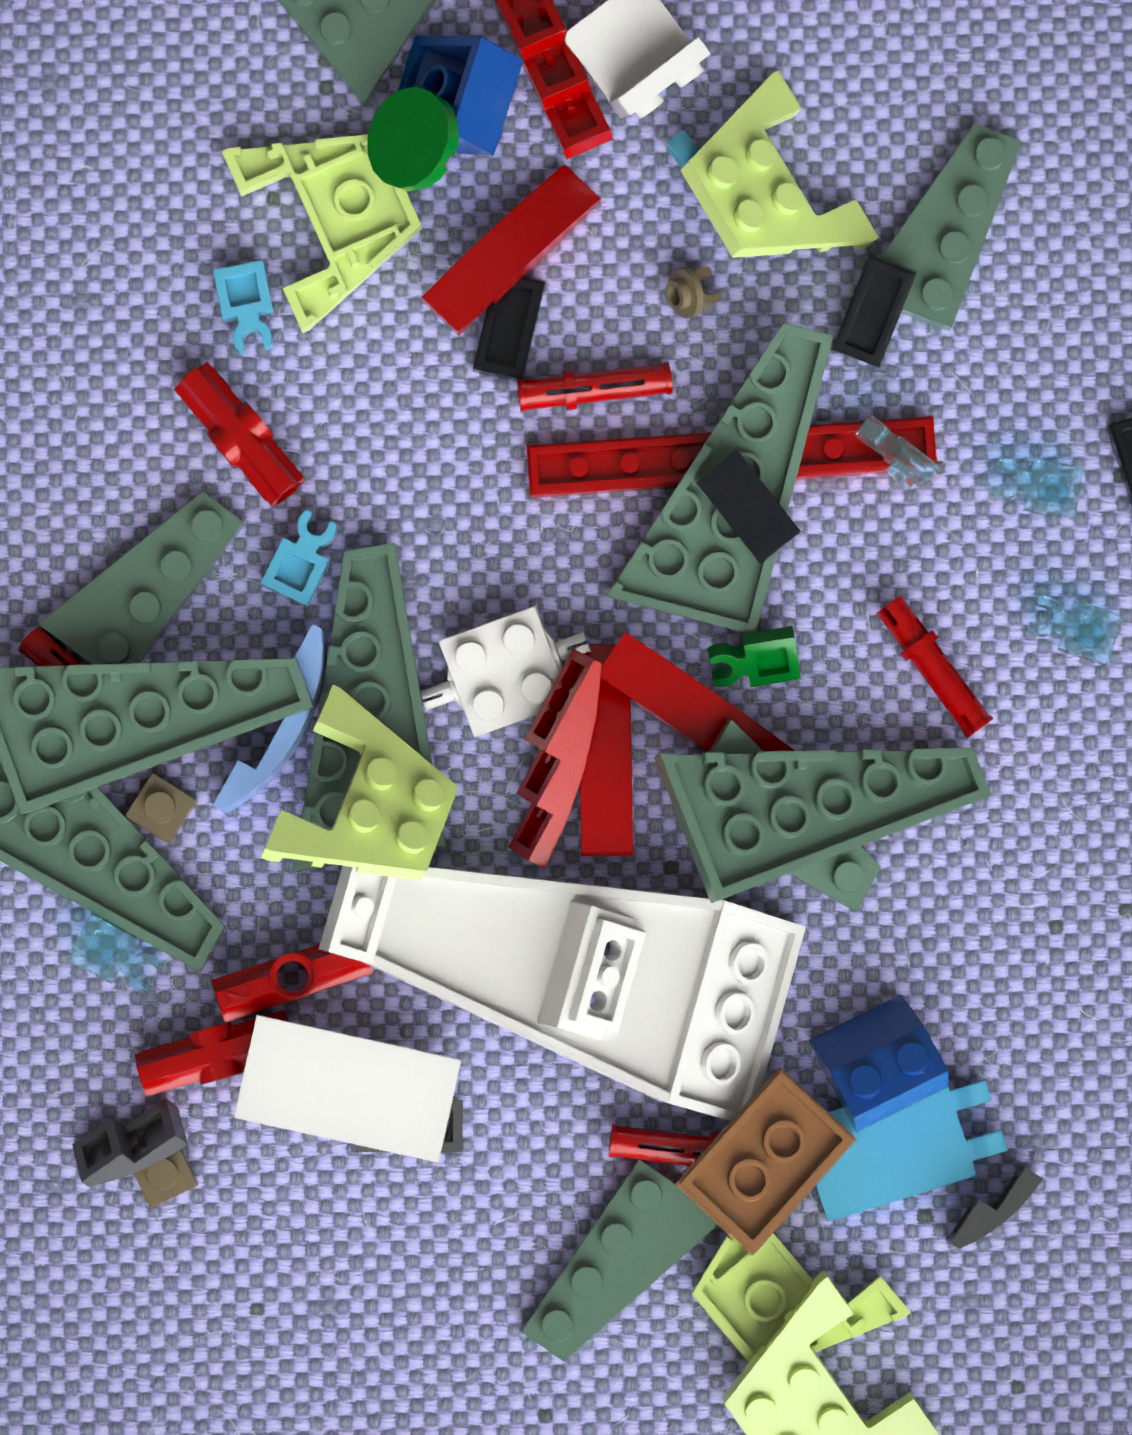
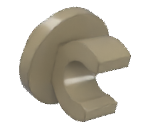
(686, 294)

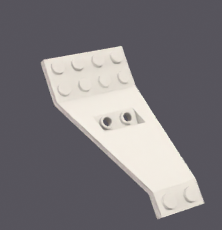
(679, 999)

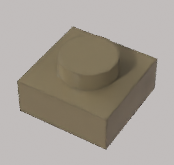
(161, 808)
(166, 1179)

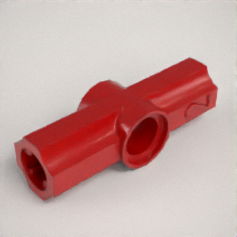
(239, 434)
(258, 987)
(202, 1057)

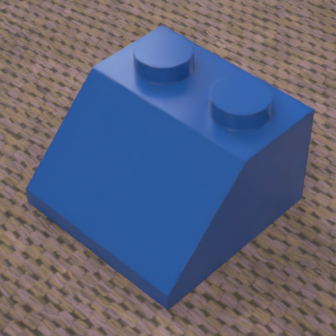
(472, 78)
(880, 1062)

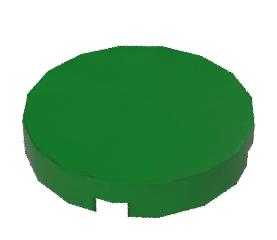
(412, 139)

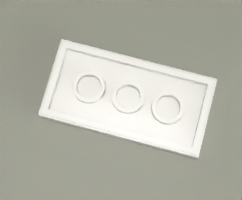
(347, 1088)

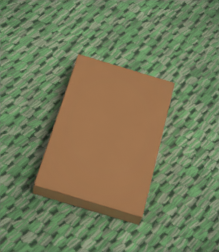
(765, 1161)

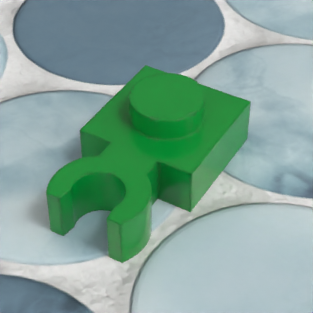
(764, 658)

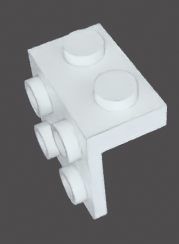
(635, 53)

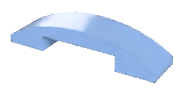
(246, 781)

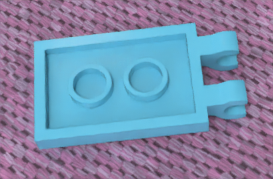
(907, 1153)

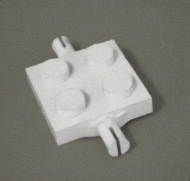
(502, 670)

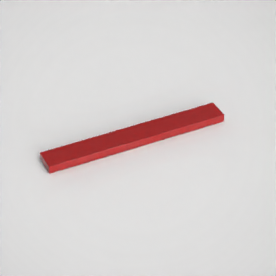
(663, 460)

